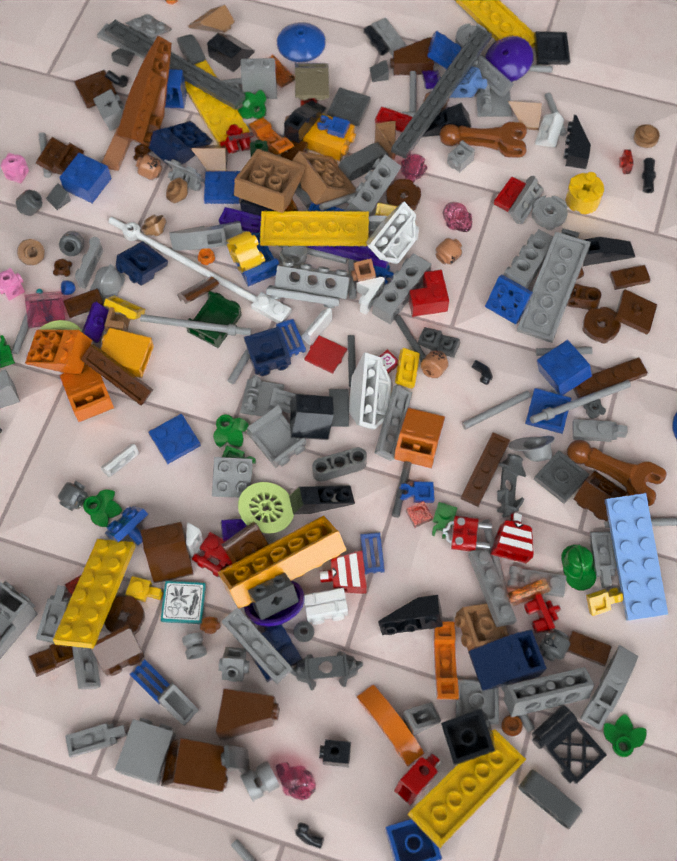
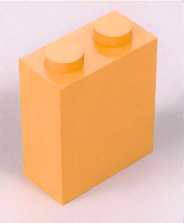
(328, 144)
(128, 350)

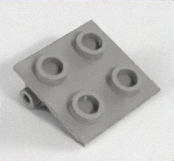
(148, 26)
(491, 104)
(188, 174)
(258, 396)
(231, 476)

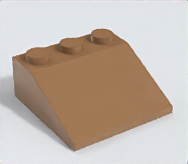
(323, 178)
(268, 180)

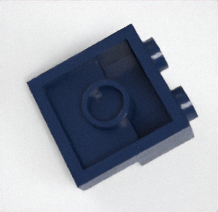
(140, 263)
(267, 351)
(283, 645)

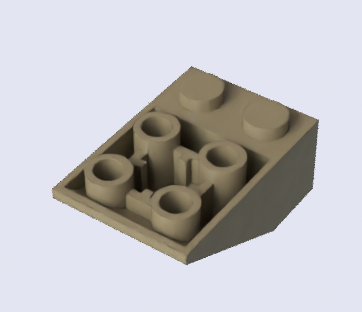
(311, 81)

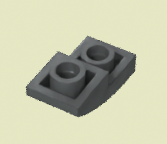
(191, 49)
(435, 341)
(341, 407)
(235, 758)

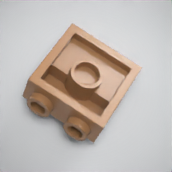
(478, 626)

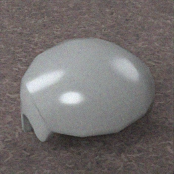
(296, 254)

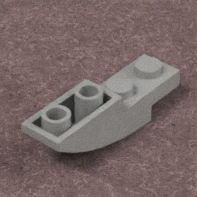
(204, 237)
(610, 687)

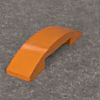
(263, 131)
(445, 662)
(391, 725)

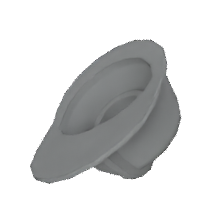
(108, 282)
(534, 448)

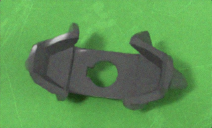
(510, 470)
(343, 666)

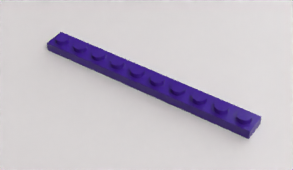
(252, 224)

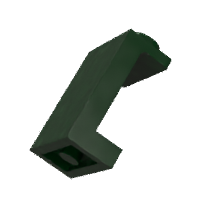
(216, 311)

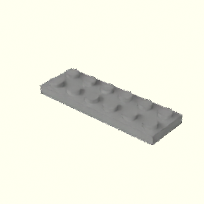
(553, 287)

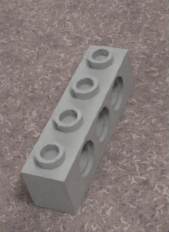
(388, 169)
(530, 259)
(285, 280)
(389, 310)
(548, 692)

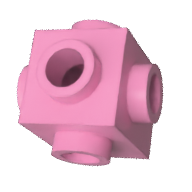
(14, 167)
(10, 284)

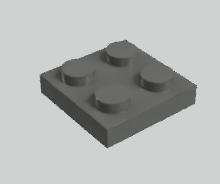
(349, 106)
(561, 477)

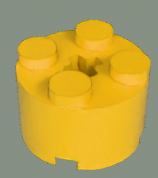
(584, 193)
(244, 251)

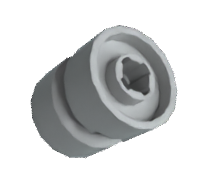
(267, 778)

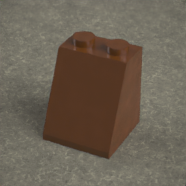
(167, 552)
(245, 713)
(194, 767)

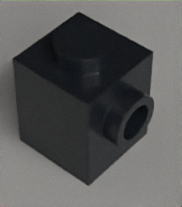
(335, 753)

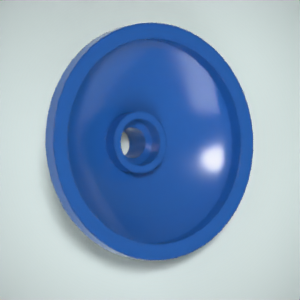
(301, 42)

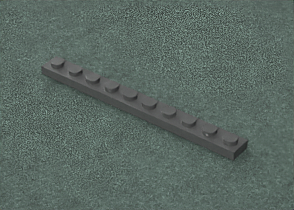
(192, 73)
(441, 93)

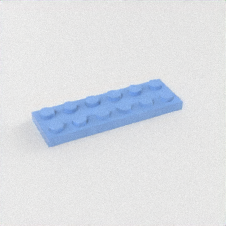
(636, 557)

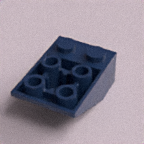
(177, 140)
(507, 660)

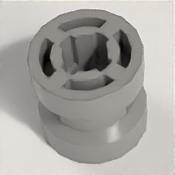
(194, 646)

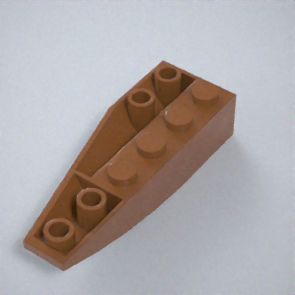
(147, 96)

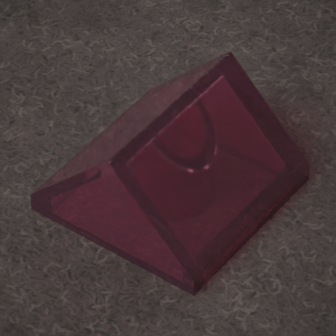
(44, 308)

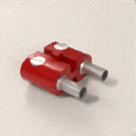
(465, 533)

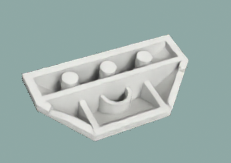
(394, 235)
(369, 392)

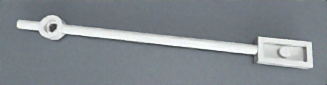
(262, 304)

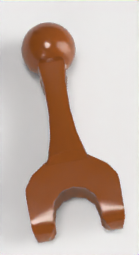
(499, 138)
(629, 475)

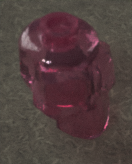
(413, 167)
(457, 217)
(296, 781)

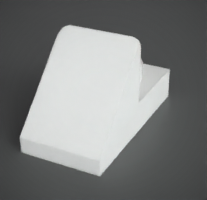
(369, 290)

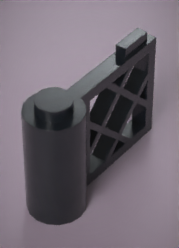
(555, 731)

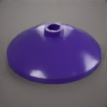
(516, 61)
(280, 617)

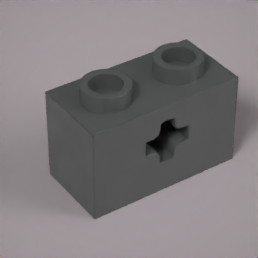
(273, 596)

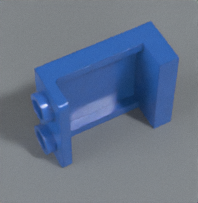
(265, 270)

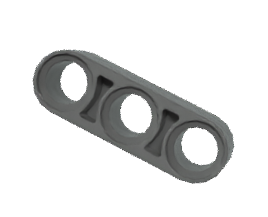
(362, 161)
(345, 457)
(550, 799)

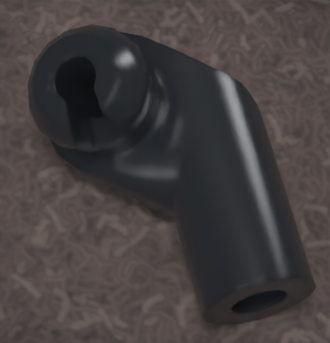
(120, 81)
(484, 370)
(308, 838)

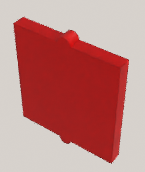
(325, 354)

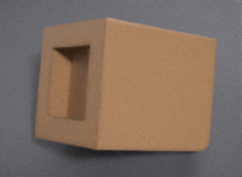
(116, 321)

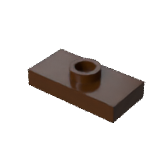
(630, 277)
(82, 303)
(589, 648)

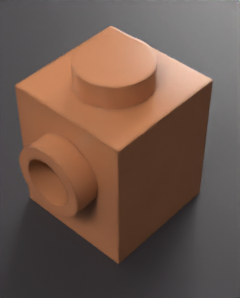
(363, 270)

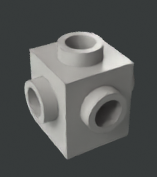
(234, 664)

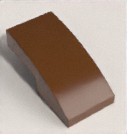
(50, 658)

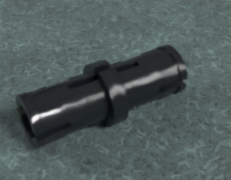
(376, 40)
(648, 175)

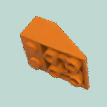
(59, 350)
(86, 393)
(419, 438)

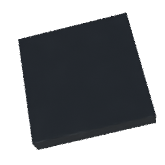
(551, 48)

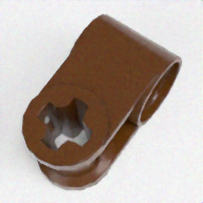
(582, 296)

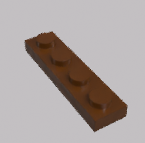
(117, 374)
(606, 378)
(485, 469)

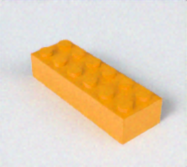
(291, 555)

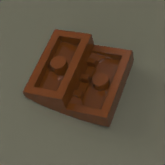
(57, 156)
(198, 289)

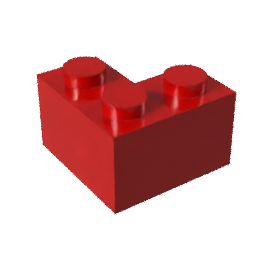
(432, 297)

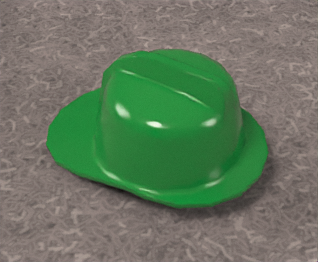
(578, 567)

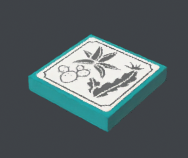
(183, 602)

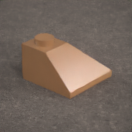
(214, 20)

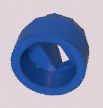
(67, 287)

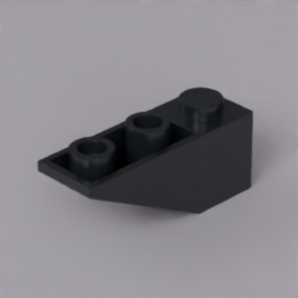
(454, 115)
(302, 120)
(578, 145)
(607, 250)
(320, 498)
(416, 615)

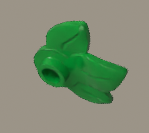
(252, 103)
(230, 433)
(105, 508)
(624, 733)

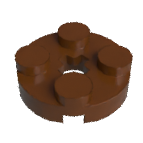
(403, 186)
(598, 333)
(128, 605)

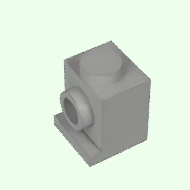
(461, 156)

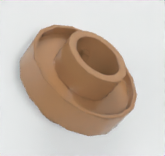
(646, 136)
(177, 190)
(154, 225)
(30, 252)

